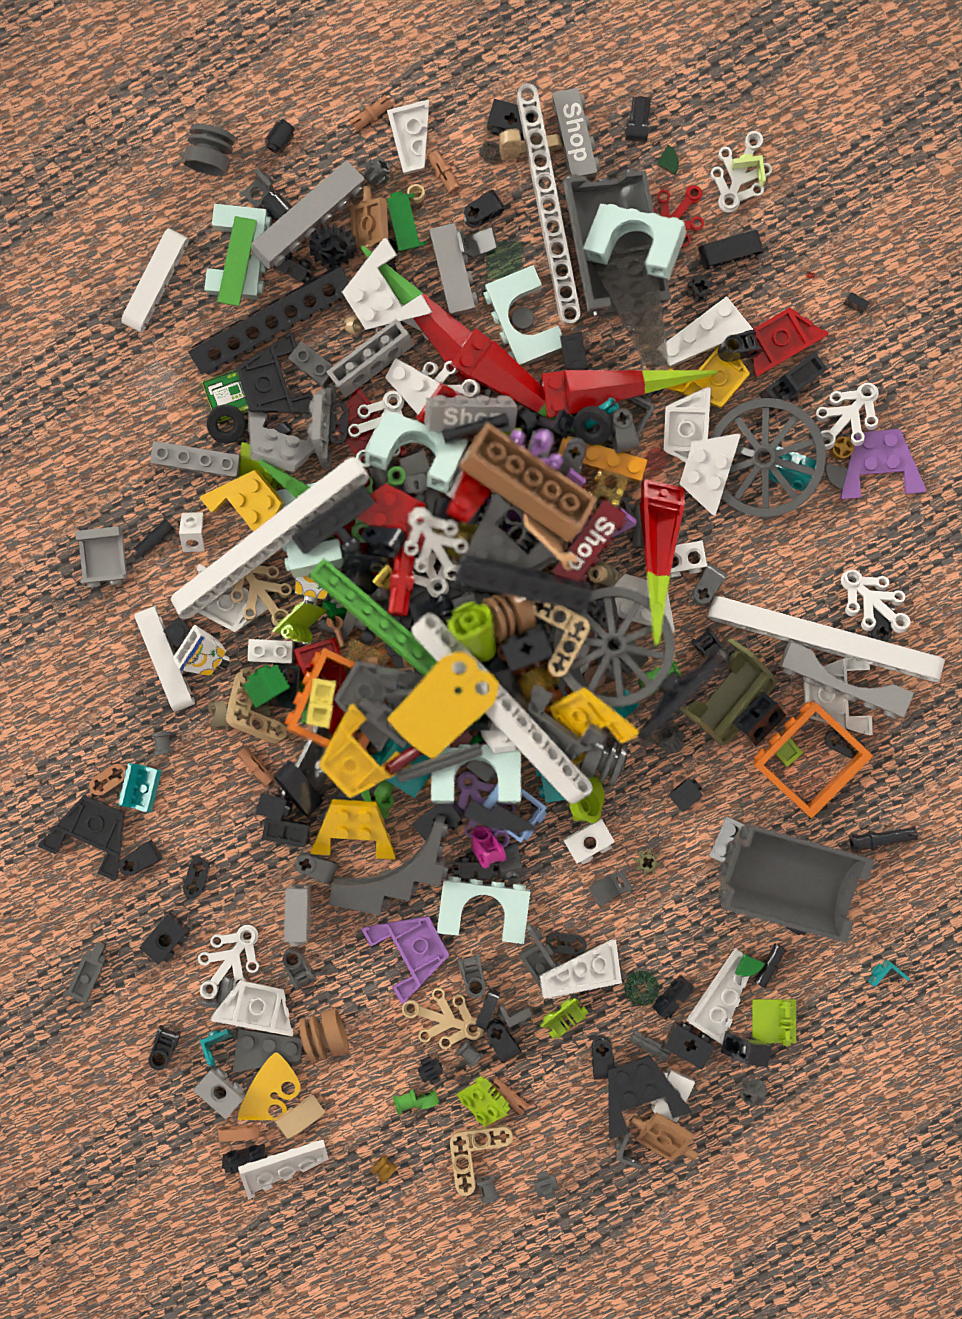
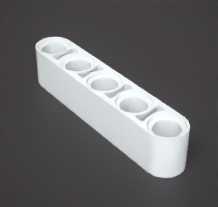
(154, 279)
(162, 655)

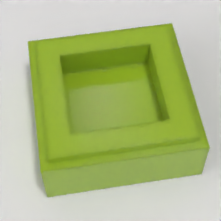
(788, 752)

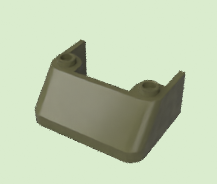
(733, 696)

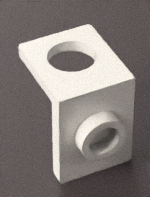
(191, 529)

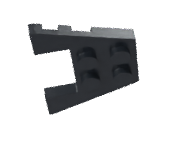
(264, 382)
(95, 825)
(637, 1084)

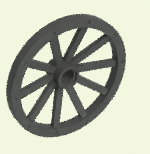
(817, 440)
(651, 686)

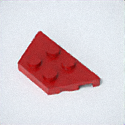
(783, 338)
(357, 444)
(393, 510)

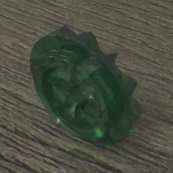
(639, 978)

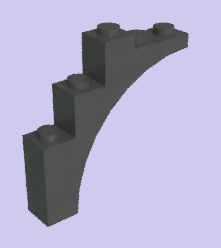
(372, 892)

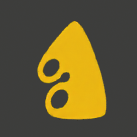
(268, 1080)

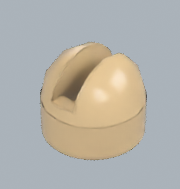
(417, 190)
(353, 325)

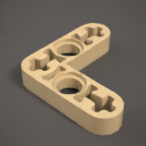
(512, 146)
(567, 626)
(243, 711)
(471, 1145)

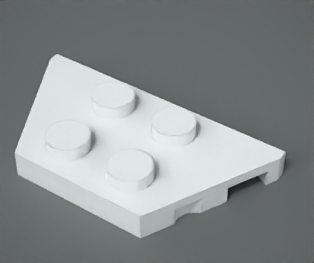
(686, 422)
(708, 469)
(624, 605)
(226, 612)
(255, 1008)

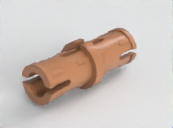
(371, 113)
(443, 171)
(255, 766)
(510, 1096)

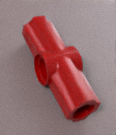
(401, 583)

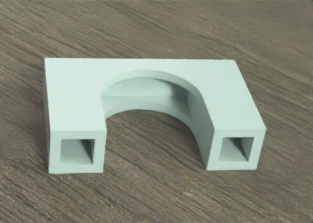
(223, 221)
(614, 222)
(501, 295)
(398, 430)
(303, 564)
(506, 765)
(513, 900)

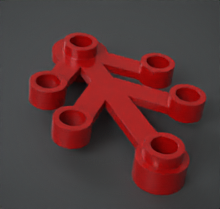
(681, 209)

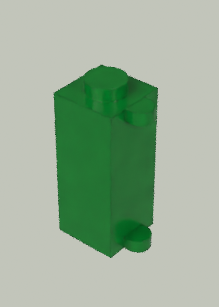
(403, 221)

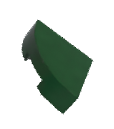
(669, 160)

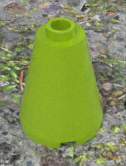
(473, 630)

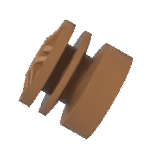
(510, 616)
(320, 1036)

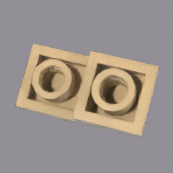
(300, 1117)

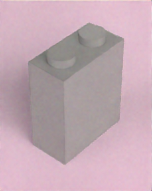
(297, 914)

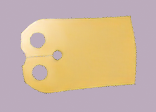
(434, 713)

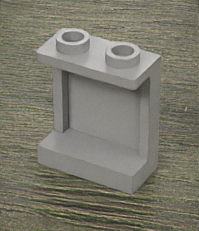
(102, 556)

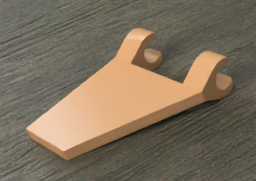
(550, 540)

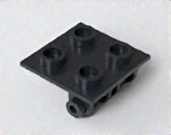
(440, 607)
(292, 676)

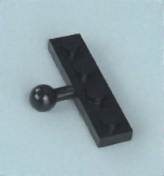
(573, 353)
(334, 521)

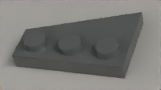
(256, 1047)

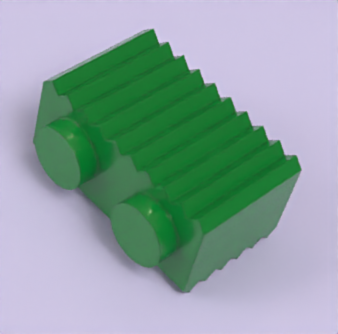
(265, 685)

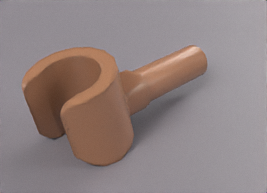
(339, 622)

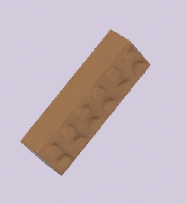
(528, 482)

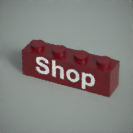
(592, 539)

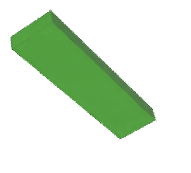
(237, 261)

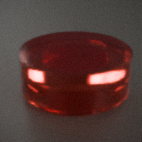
(656, 459)

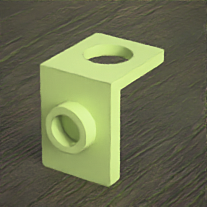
(749, 160)

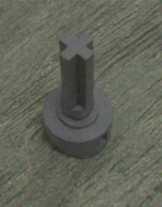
(410, 486)

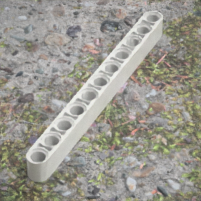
(549, 194)
(268, 538)
(826, 639)
(509, 716)

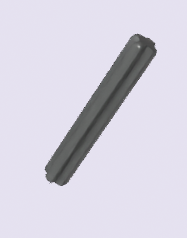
(439, 763)

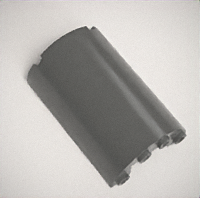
(583, 204)
(791, 881)

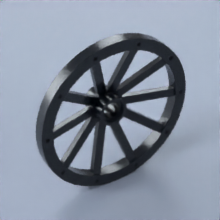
(678, 691)

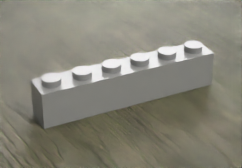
(308, 215)

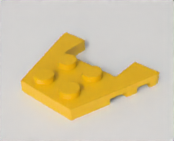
(723, 384)
(250, 496)
(582, 709)
(348, 762)
(354, 821)

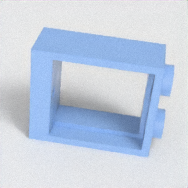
(537, 816)

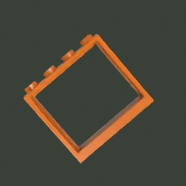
(302, 697)
(836, 783)

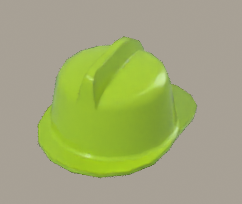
(589, 807)

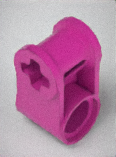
(486, 847)

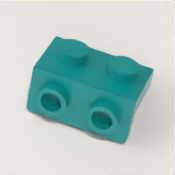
(796, 479)
(140, 787)

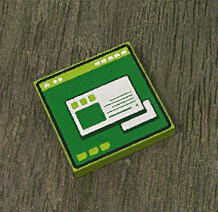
(225, 390)

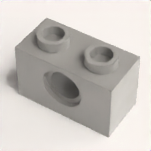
(222, 1104)

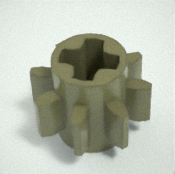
(653, 862)

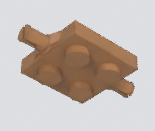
(369, 221)
(664, 1137)

